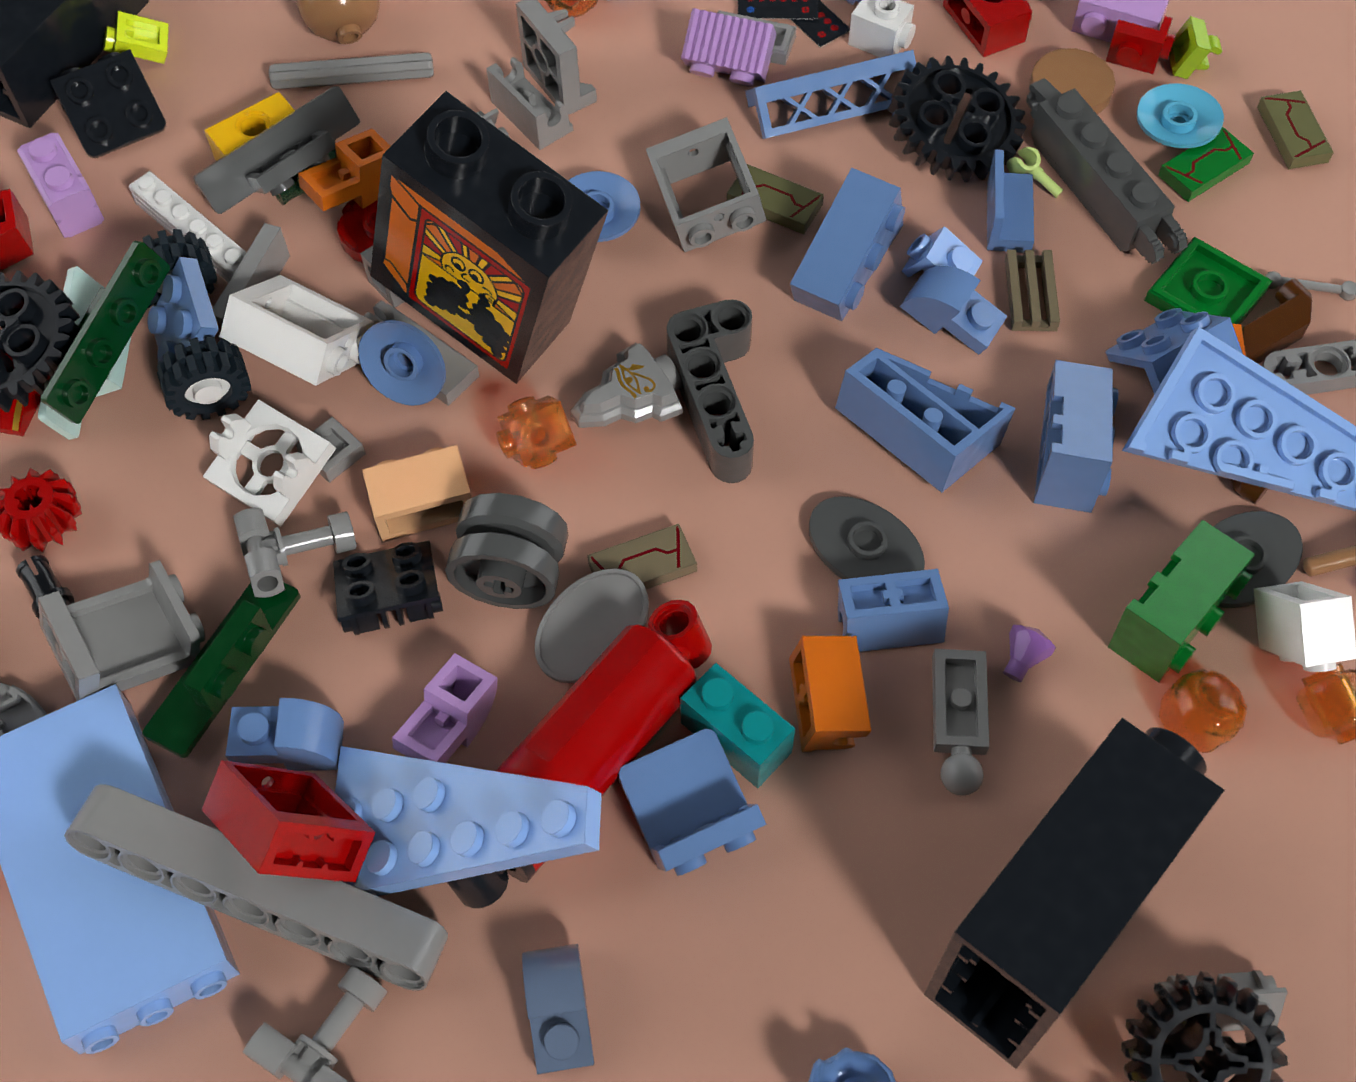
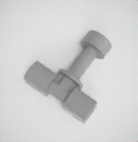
(268, 550)
(311, 1058)

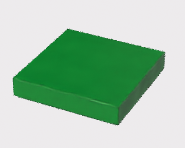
(1208, 282)

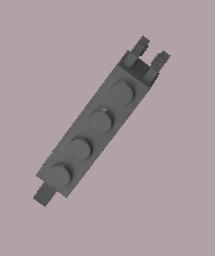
(1103, 173)

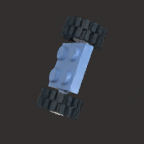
(191, 367)

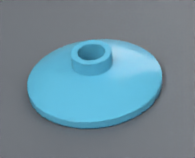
(1180, 115)

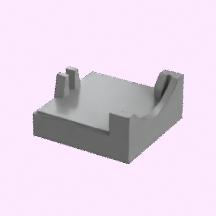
(552, 55)

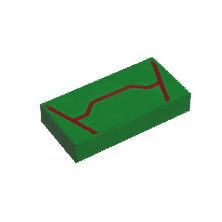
(1205, 165)

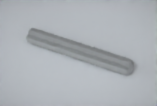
(351, 70)

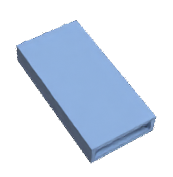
(100, 939)

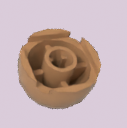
(339, 19)

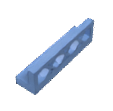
(825, 81)

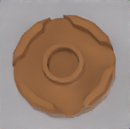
(1077, 70)

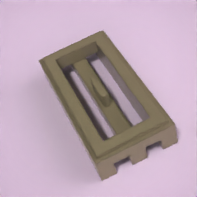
(1030, 263)

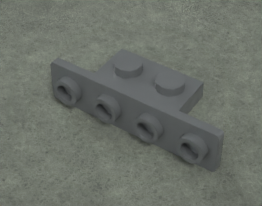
(278, 152)

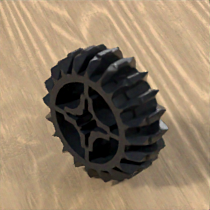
(1156, 1046)

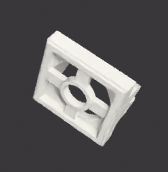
(297, 470)

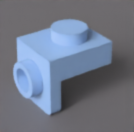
(940, 249)

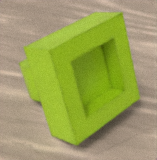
(1192, 47)

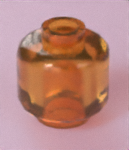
(1330, 703)

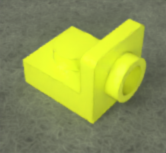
(141, 35)

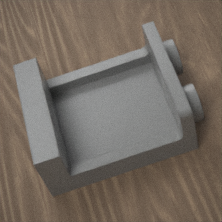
(122, 634)

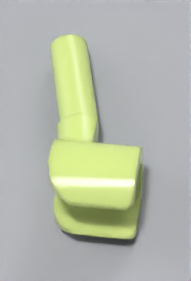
(1032, 161)

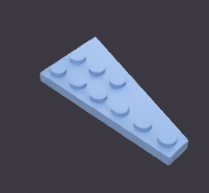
(1246, 425)
(459, 820)

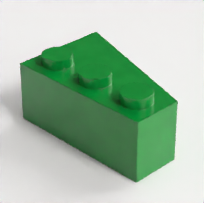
(1182, 602)

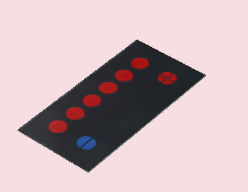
(779, 9)
(825, 28)

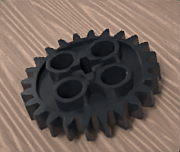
(927, 104)
(35, 333)

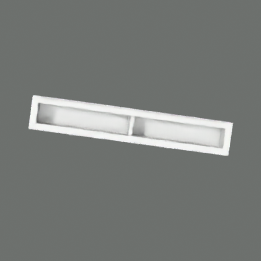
(175, 213)

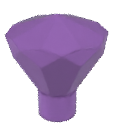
(1027, 649)

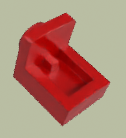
(1140, 46)

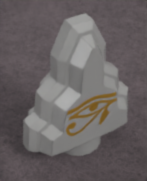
(631, 391)

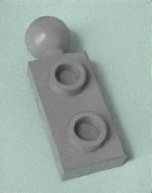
(960, 716)

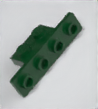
(105, 332)
(218, 670)

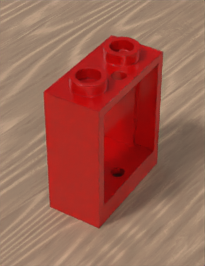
(289, 823)

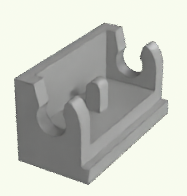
(527, 106)

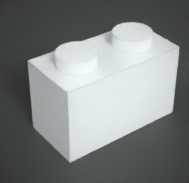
(1306, 625)

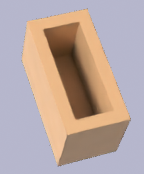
(417, 492)

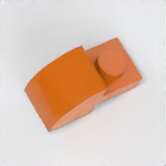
(348, 176)

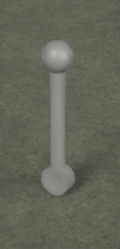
(1346, 290)

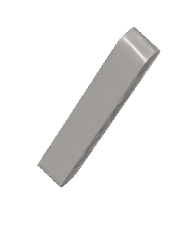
(211, 871)

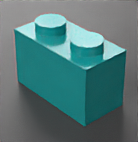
(747, 728)

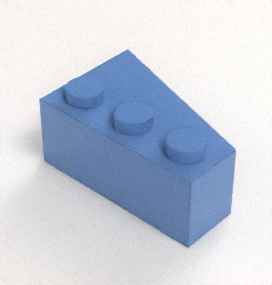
(849, 245)
(920, 420)
(1076, 437)

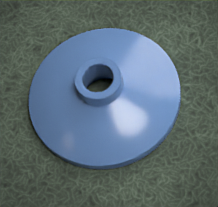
(616, 196)
(402, 362)

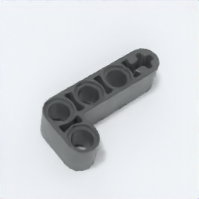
(715, 336)

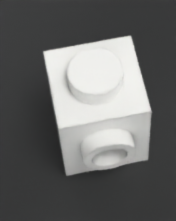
(881, 26)

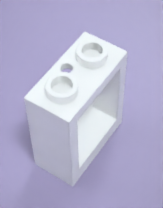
(294, 329)

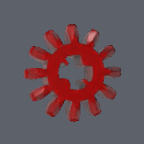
(38, 510)

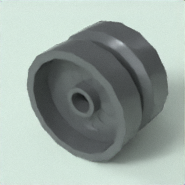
(507, 551)

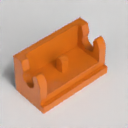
(829, 692)

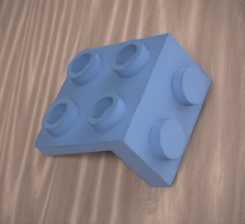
(1161, 342)
(689, 802)

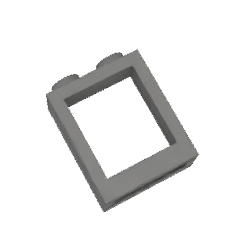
(713, 146)

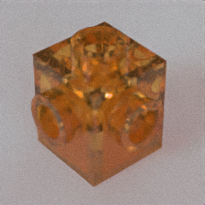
(534, 431)

